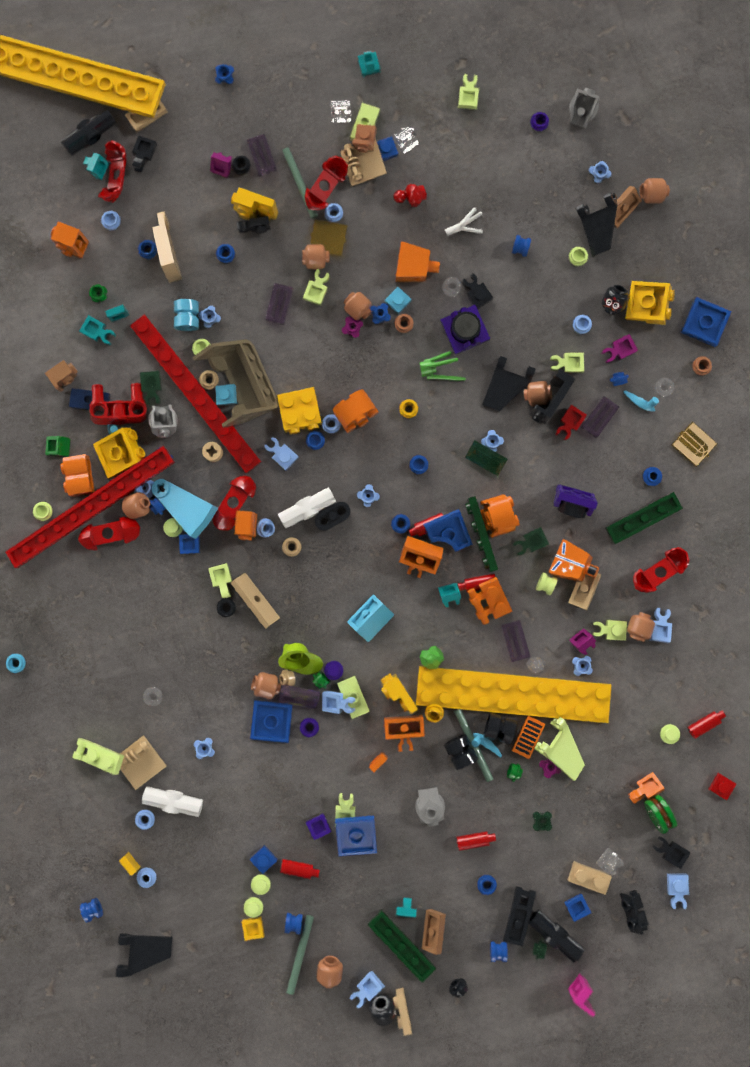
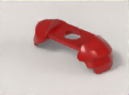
(117, 156)
(333, 171)
(240, 488)
(124, 529)
(674, 562)

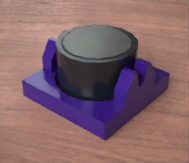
(465, 328)
(574, 501)

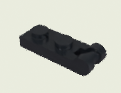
(519, 917)

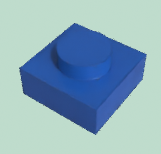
(387, 148)
(188, 544)
(263, 859)
(577, 907)

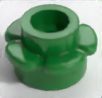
(94, 290)
(320, 680)
(514, 772)

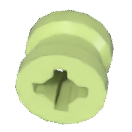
(546, 583)

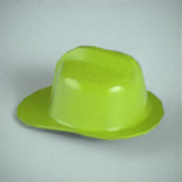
(298, 659)

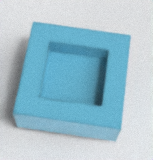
(398, 300)
(226, 394)

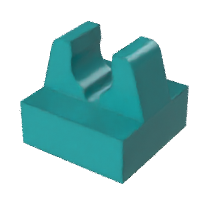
(368, 63)
(96, 165)
(449, 593)
(405, 910)

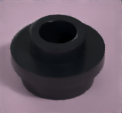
(241, 160)
(221, 603)
(458, 988)

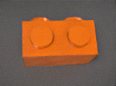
(69, 240)

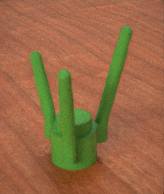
(429, 366)

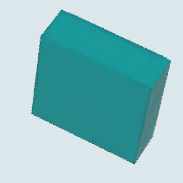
(117, 313)

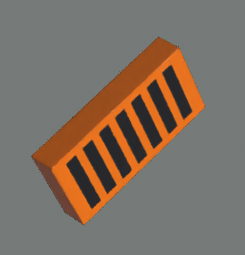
(528, 737)

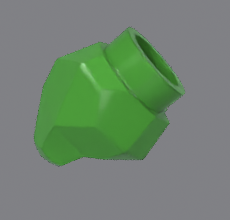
(432, 657)

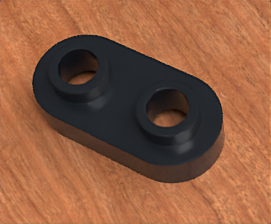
(332, 516)

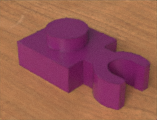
(622, 348)

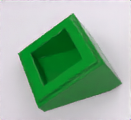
(57, 446)

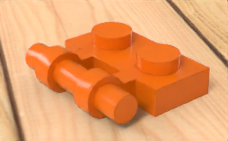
(495, 597)

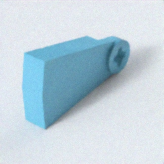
(187, 509)

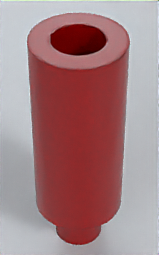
(419, 527)
(474, 582)
(706, 724)
(475, 840)
(298, 869)

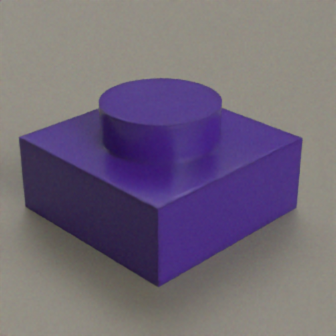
(318, 826)

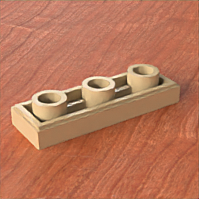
(255, 600)

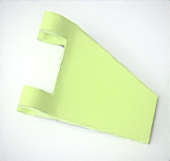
(563, 750)

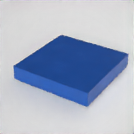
(705, 322)
(271, 721)
(356, 835)

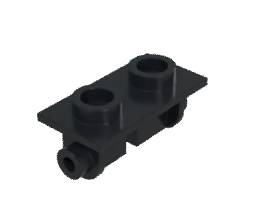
(636, 920)

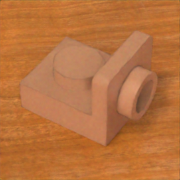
(364, 138)

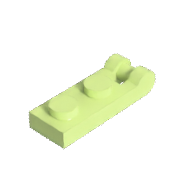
(98, 756)

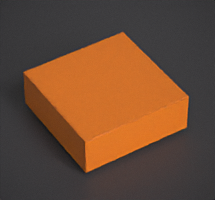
(378, 761)

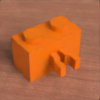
(420, 556)
(404, 727)

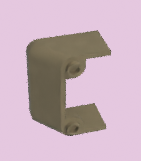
(246, 371)

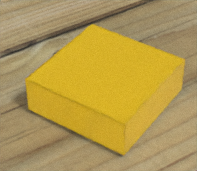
(129, 863)
(253, 928)

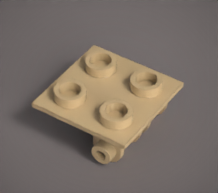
(363, 165)
(141, 762)

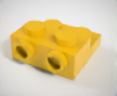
(251, 204)
(650, 302)
(299, 410)
(119, 451)
(394, 689)

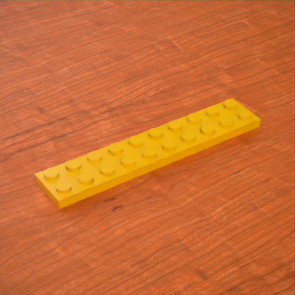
(80, 77)
(514, 694)

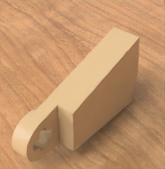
(165, 249)

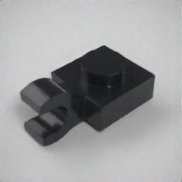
(143, 150)

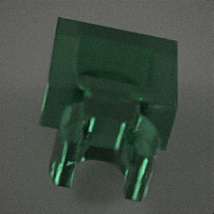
(151, 384)
(533, 540)

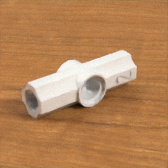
(307, 508)
(172, 801)

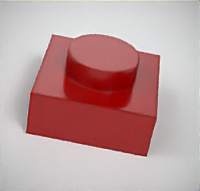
(722, 786)

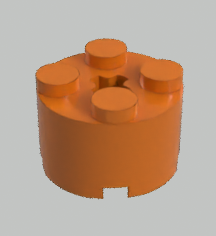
(355, 410)
(499, 515)

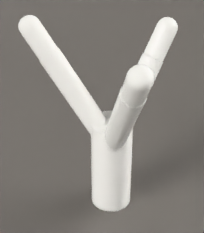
(460, 226)

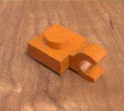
(648, 786)

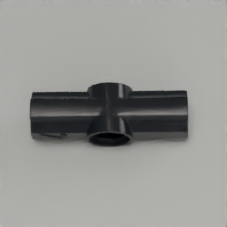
(88, 132)
(556, 936)

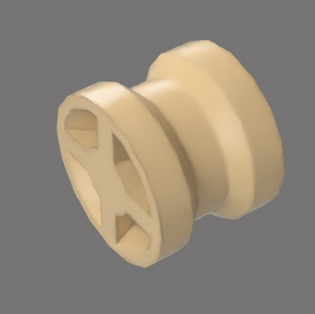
(216, 452)

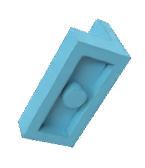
(370, 618)

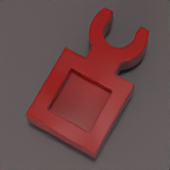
(572, 420)

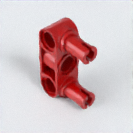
(117, 411)

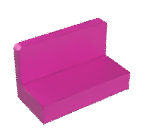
(580, 991)

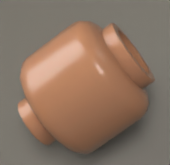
(654, 190)
(315, 256)
(357, 306)
(538, 393)
(136, 505)
(641, 627)
(265, 685)
(329, 971)

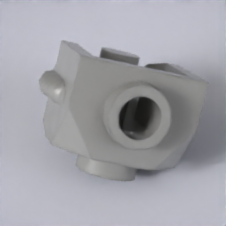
(583, 107)
(163, 421)
(430, 806)

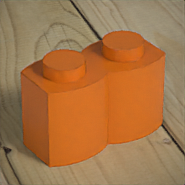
(77, 475)
(245, 525)

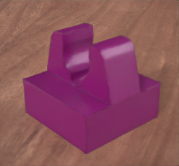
(220, 164)
(583, 641)

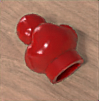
(413, 194)

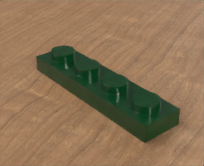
(644, 518)
(478, 526)
(402, 946)

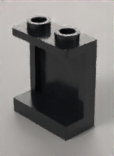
(563, 382)

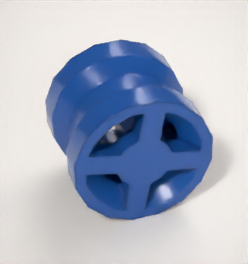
(521, 246)
(91, 910)
(293, 923)
(498, 951)

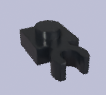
(257, 225)
(478, 294)
(673, 853)

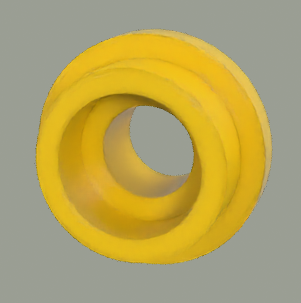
(411, 403)
(431, 715)

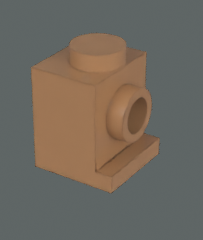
(62, 375)

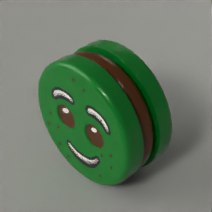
(660, 814)

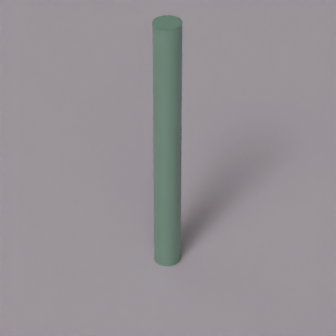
(298, 179)
(466, 730)
(300, 954)

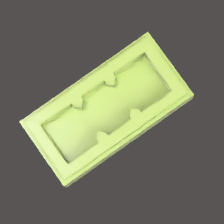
(366, 116)
(351, 688)

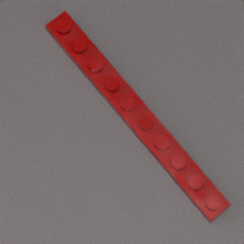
(195, 393)
(90, 507)

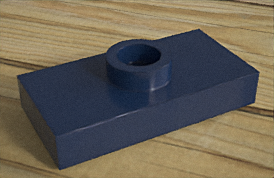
(82, 398)

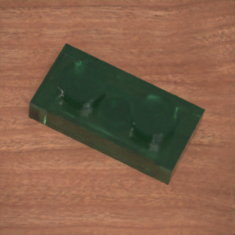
(486, 458)

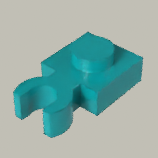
(95, 329)

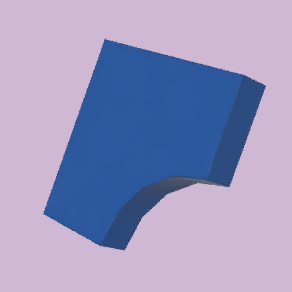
(449, 529)

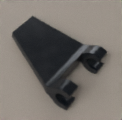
(599, 224)
(505, 385)
(143, 952)

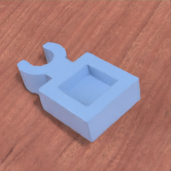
(283, 455)
(662, 629)
(334, 702)
(678, 886)
(369, 988)

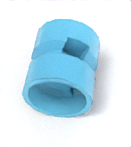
(186, 315)

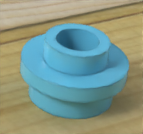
(10, 663)

